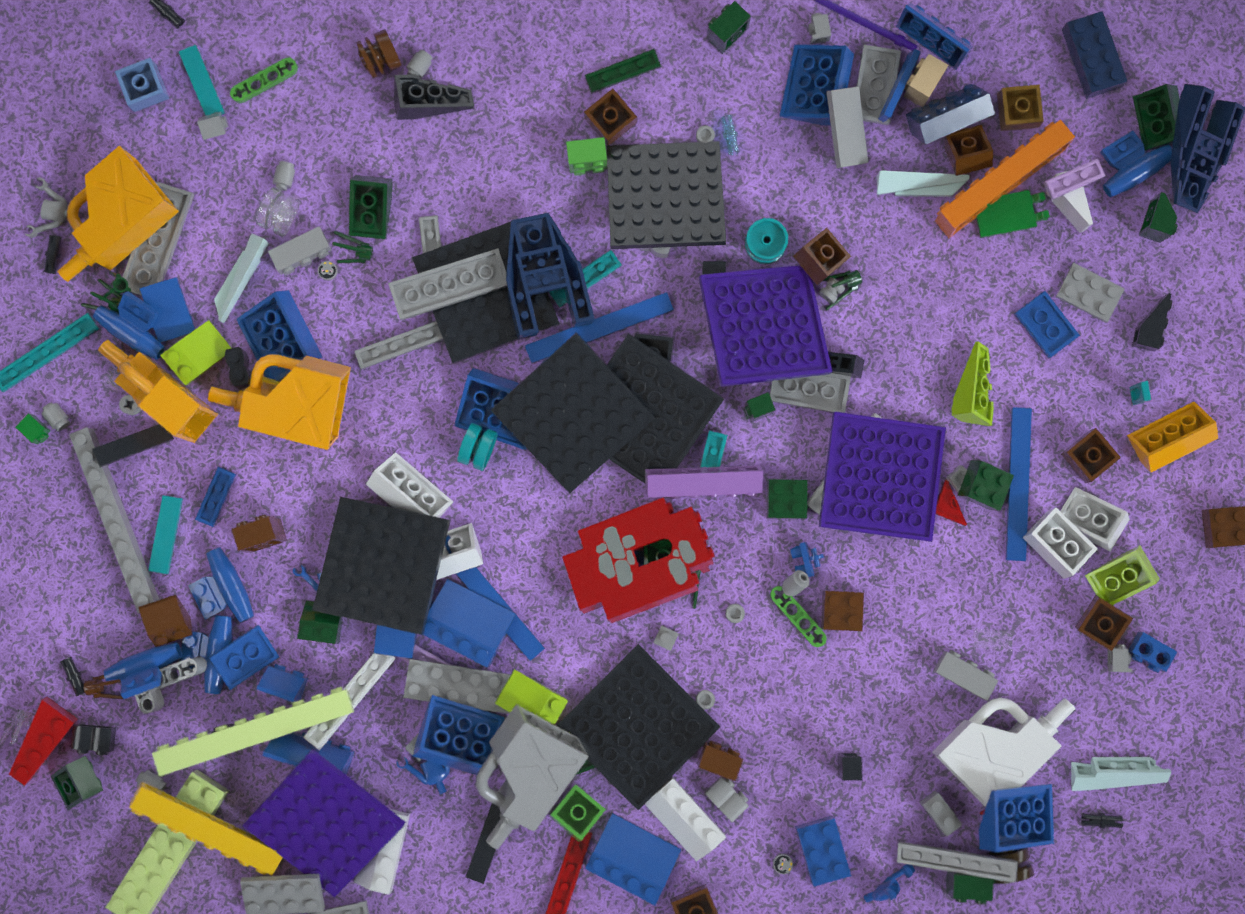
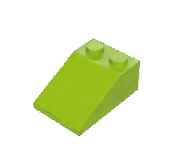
(196, 353)
(1123, 576)
(532, 697)

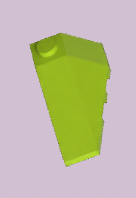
(971, 397)

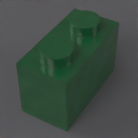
(759, 407)

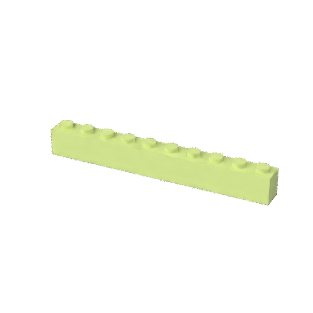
(252, 732)

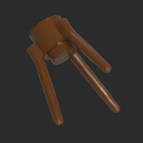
(96, 686)

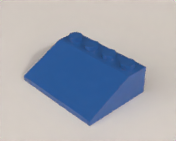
(933, 35)
(810, 76)
(278, 329)
(481, 394)
(468, 623)
(456, 735)
(293, 748)
(1017, 818)
(633, 859)

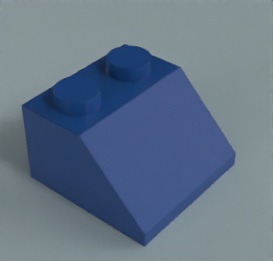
(283, 683)

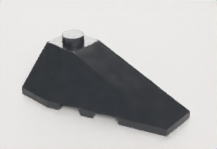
(423, 98)

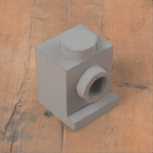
(819, 28)
(1118, 659)

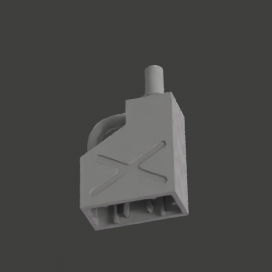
(538, 767)

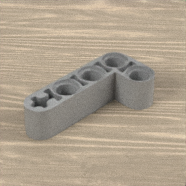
(169, 677)

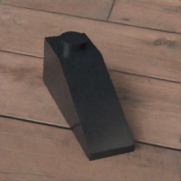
(846, 364)

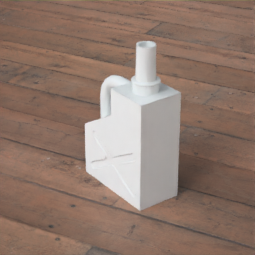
(997, 758)

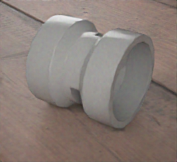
(830, 294)

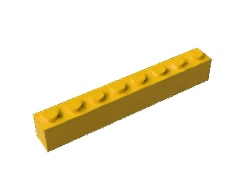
(204, 827)

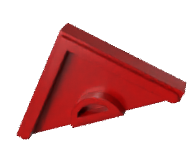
(948, 505)

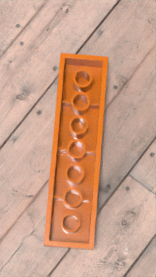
(1004, 178)

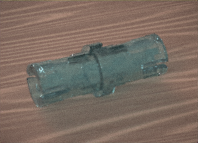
(730, 135)

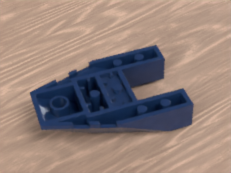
(1201, 153)
(539, 264)

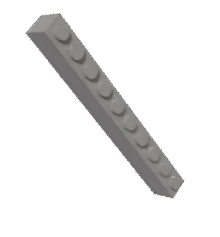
(114, 520)

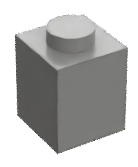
(212, 125)

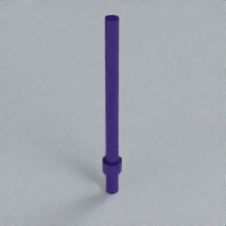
(898, 40)

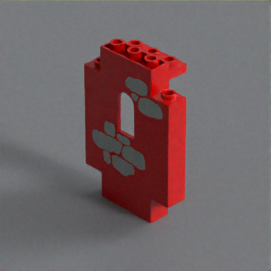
(608, 571)

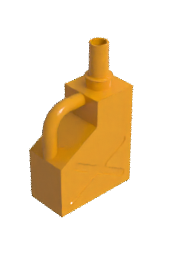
(122, 212)
(160, 393)
(300, 408)

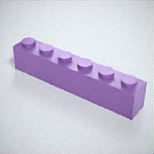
(703, 481)

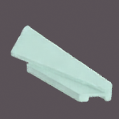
(919, 183)
(239, 276)
(1116, 772)

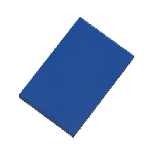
(174, 315)
(1047, 324)
(243, 657)

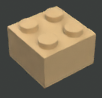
(924, 79)

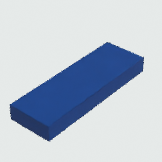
(215, 497)

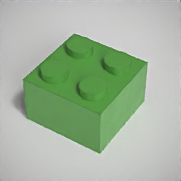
(587, 156)
(577, 813)

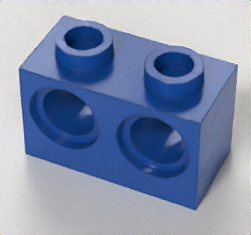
(1153, 648)

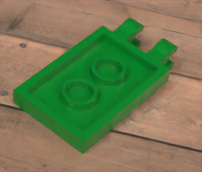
(1011, 214)

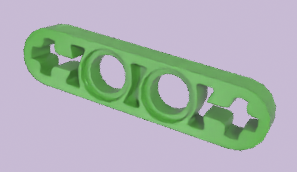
(262, 76)
(800, 614)

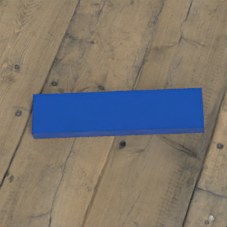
(899, 85)

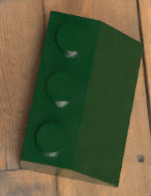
(1157, 115)

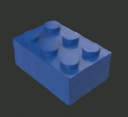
(823, 851)

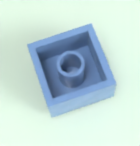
(142, 84)

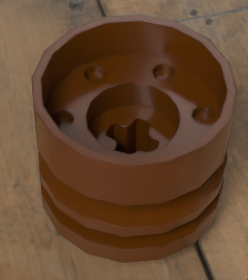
(378, 53)

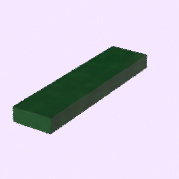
(622, 71)

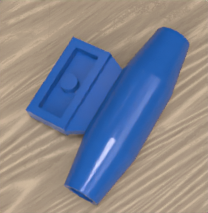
(1132, 162)
(132, 324)
(221, 589)
(204, 646)
(142, 670)

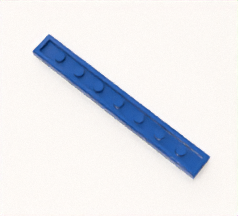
(602, 326)
(1019, 489)
(518, 630)

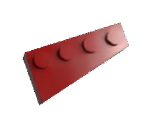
(44, 735)

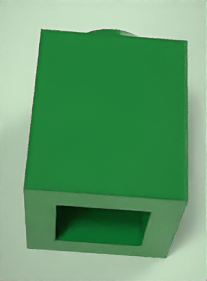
(33, 429)

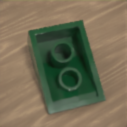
(369, 206)

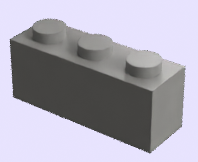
(300, 251)
(966, 674)

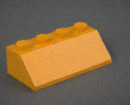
(1173, 436)

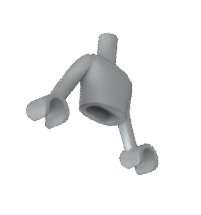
(50, 210)

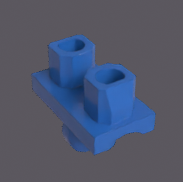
(802, 551)

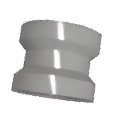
(132, 409)

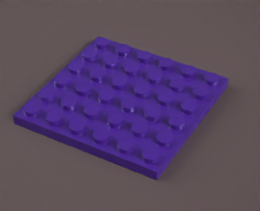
(764, 325)
(882, 476)
(323, 822)

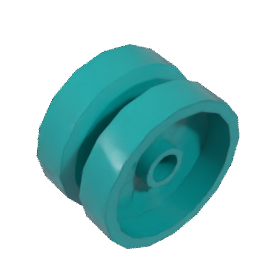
(766, 252)
(477, 447)

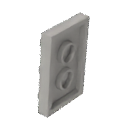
(1090, 292)

